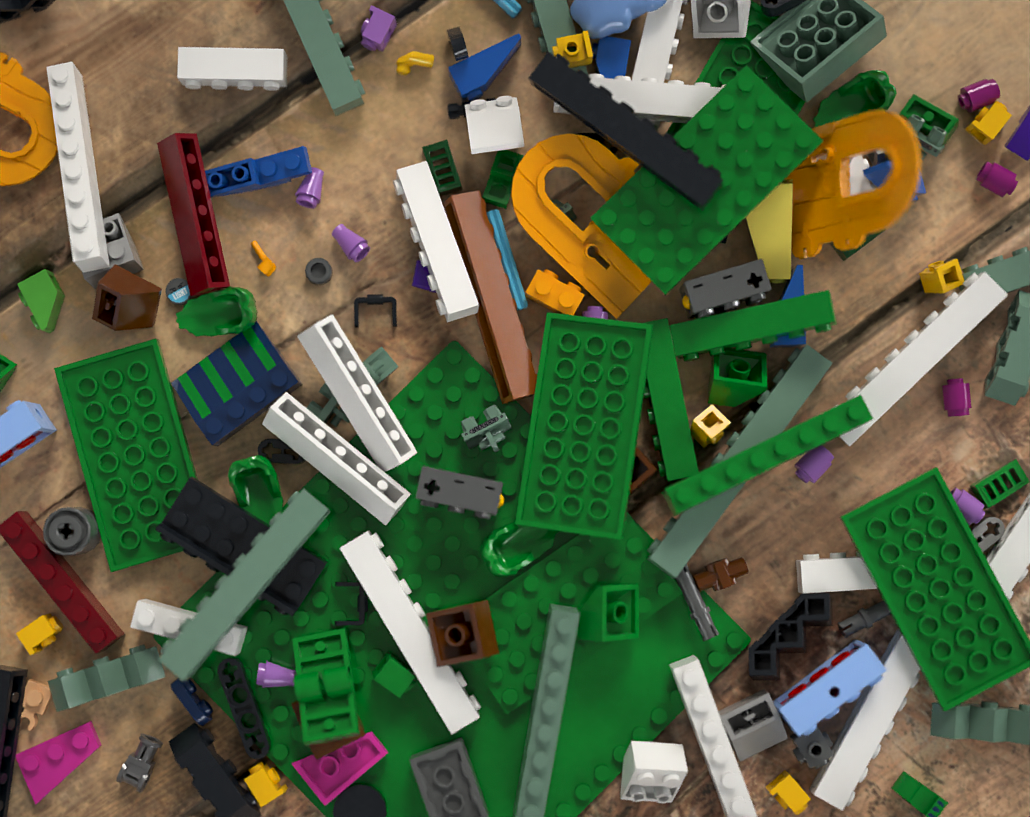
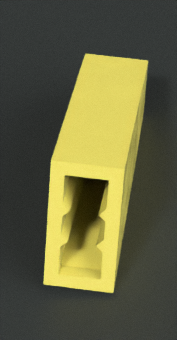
(772, 232)

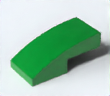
(500, 180)

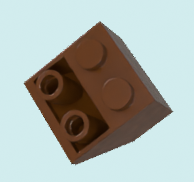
(125, 301)

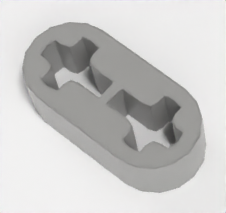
(989, 539)

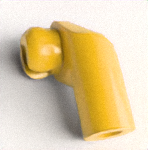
(413, 58)

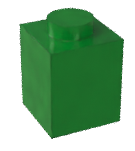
(394, 674)

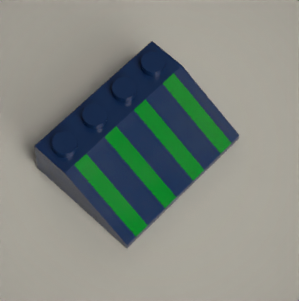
(235, 384)

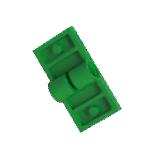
(325, 687)

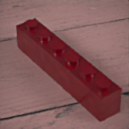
(193, 213)
(60, 582)

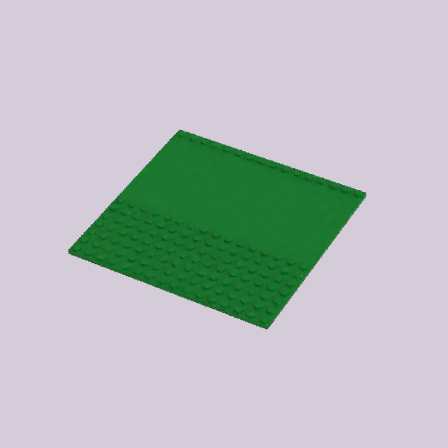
(609, 698)

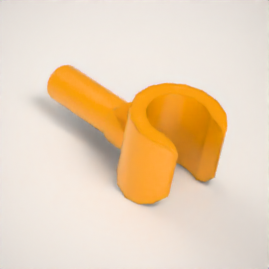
(266, 265)

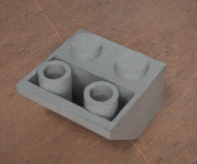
(120, 250)
(753, 725)

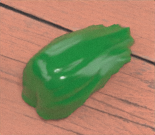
(861, 94)
(219, 313)
(256, 487)
(514, 548)

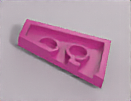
(56, 758)
(340, 768)

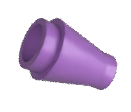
(309, 191)
(352, 244)
(274, 675)

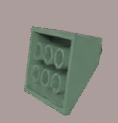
(819, 42)

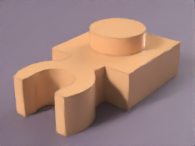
(36, 700)

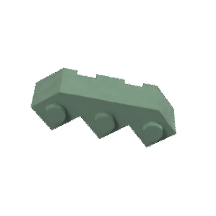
(1011, 371)
(106, 677)
(982, 722)

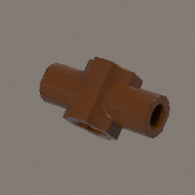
(720, 574)

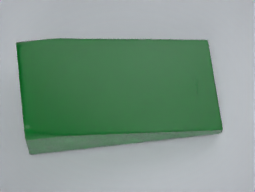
(931, 114)

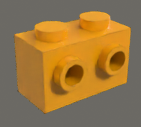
(554, 294)

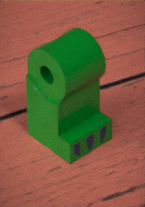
(919, 795)

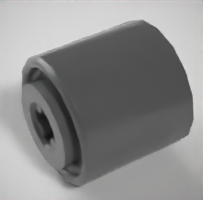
(85, 528)

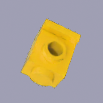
(581, 56)
(988, 122)
(941, 276)
(709, 426)
(40, 633)
(264, 783)
(789, 793)

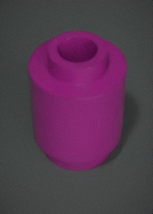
(978, 95)
(997, 179)
(956, 397)

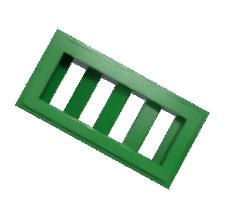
(983, 496)

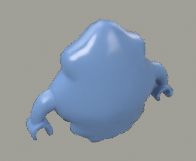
(609, 16)

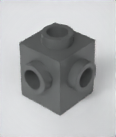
(819, 755)

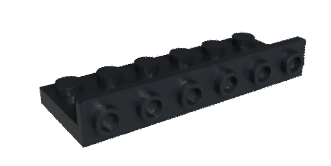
(223, 531)

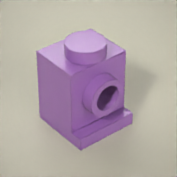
(377, 29)

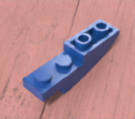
(258, 173)

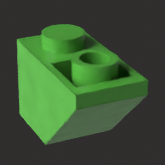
(44, 299)

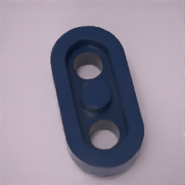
(198, 708)

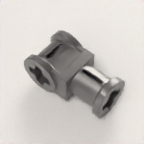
(139, 764)

